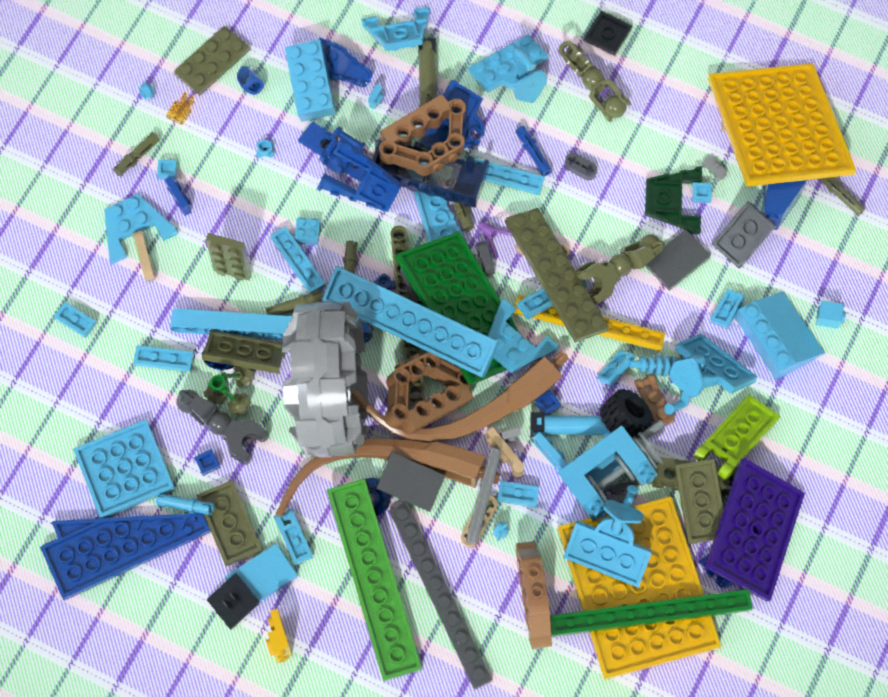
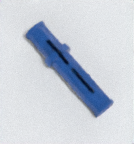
(529, 144)

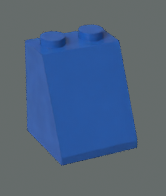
(780, 200)

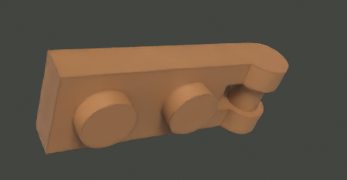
(653, 399)

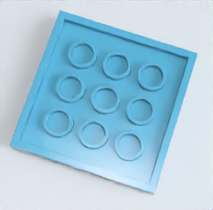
(123, 469)

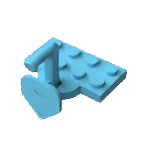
(509, 65)
(705, 364)
(609, 548)

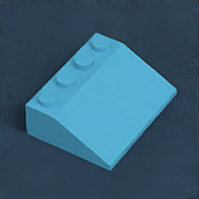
(778, 334)

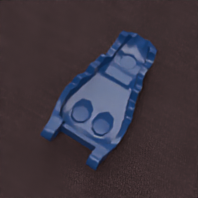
(344, 65)

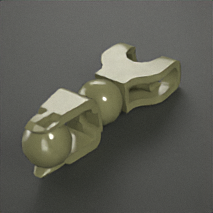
(594, 81)
(608, 273)

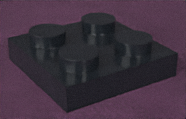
(608, 33)

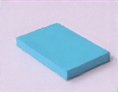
(266, 573)

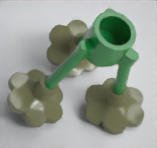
(217, 389)

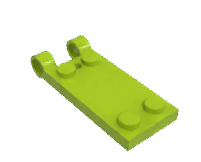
(738, 434)

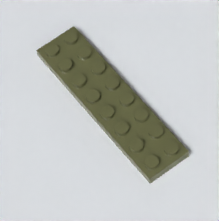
(556, 275)

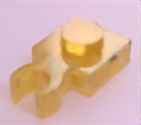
(180, 111)

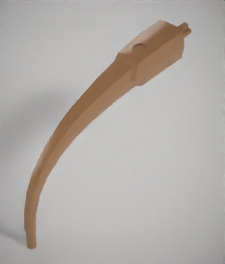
(515, 397)
(446, 459)

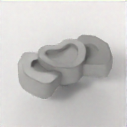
(714, 168)

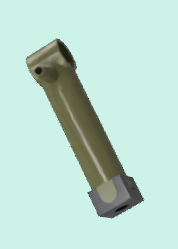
(427, 71)

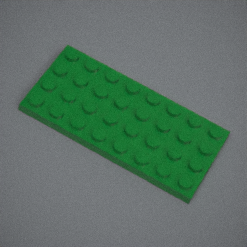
(454, 285)

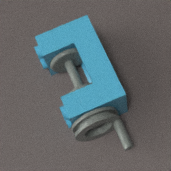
(608, 461)

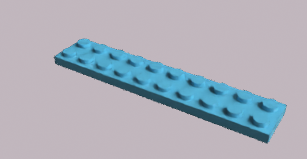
(413, 322)

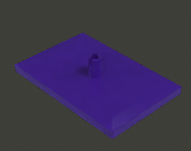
(755, 529)

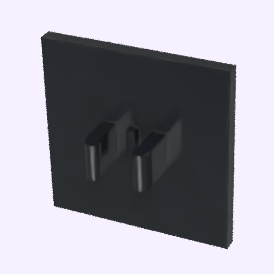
(233, 601)

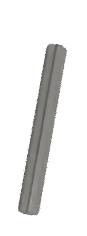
(484, 495)

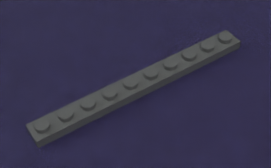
(440, 596)

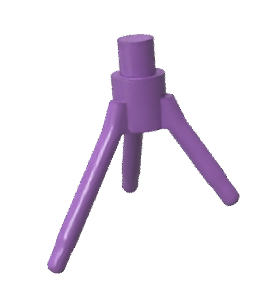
(490, 232)

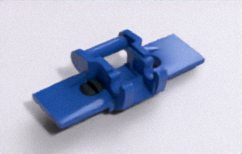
(325, 143)

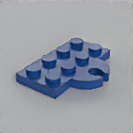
(471, 120)

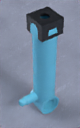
(566, 425)

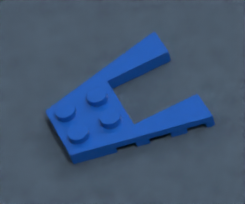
(377, 187)

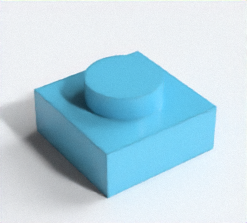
(376, 97)
(166, 169)
(701, 192)

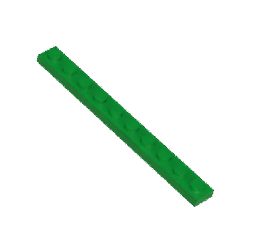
(650, 613)

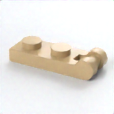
(507, 456)

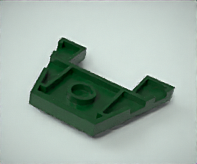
(664, 199)

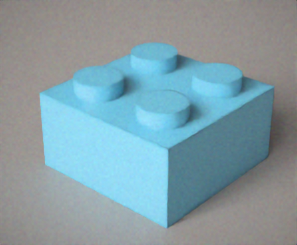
(307, 231)

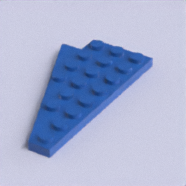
(104, 548)

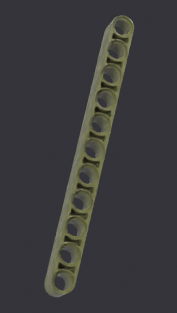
(408, 349)

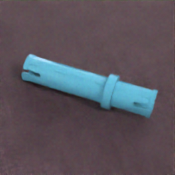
(191, 505)

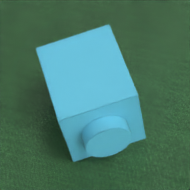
(830, 314)

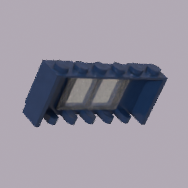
(455, 182)

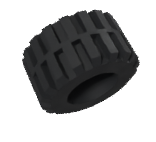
(626, 410)

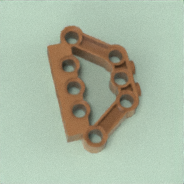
(421, 116)
(398, 392)
(534, 594)

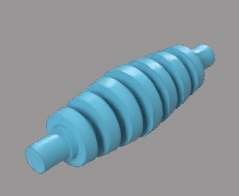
(656, 365)

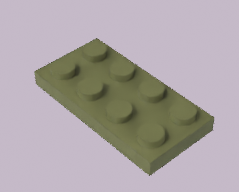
(211, 60)
(228, 257)
(243, 351)
(699, 499)
(230, 524)

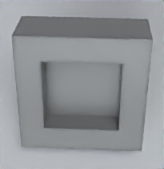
(511, 435)

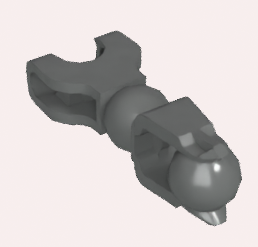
(220, 423)

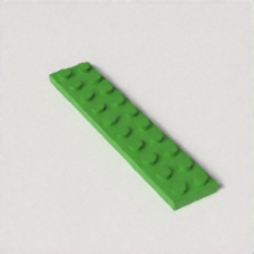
(374, 580)

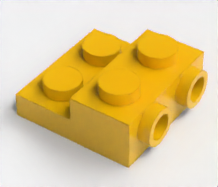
(277, 641)

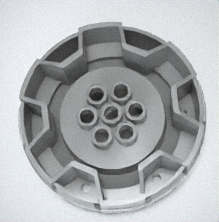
(324, 373)

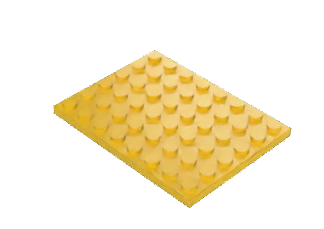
(780, 125)
(667, 577)

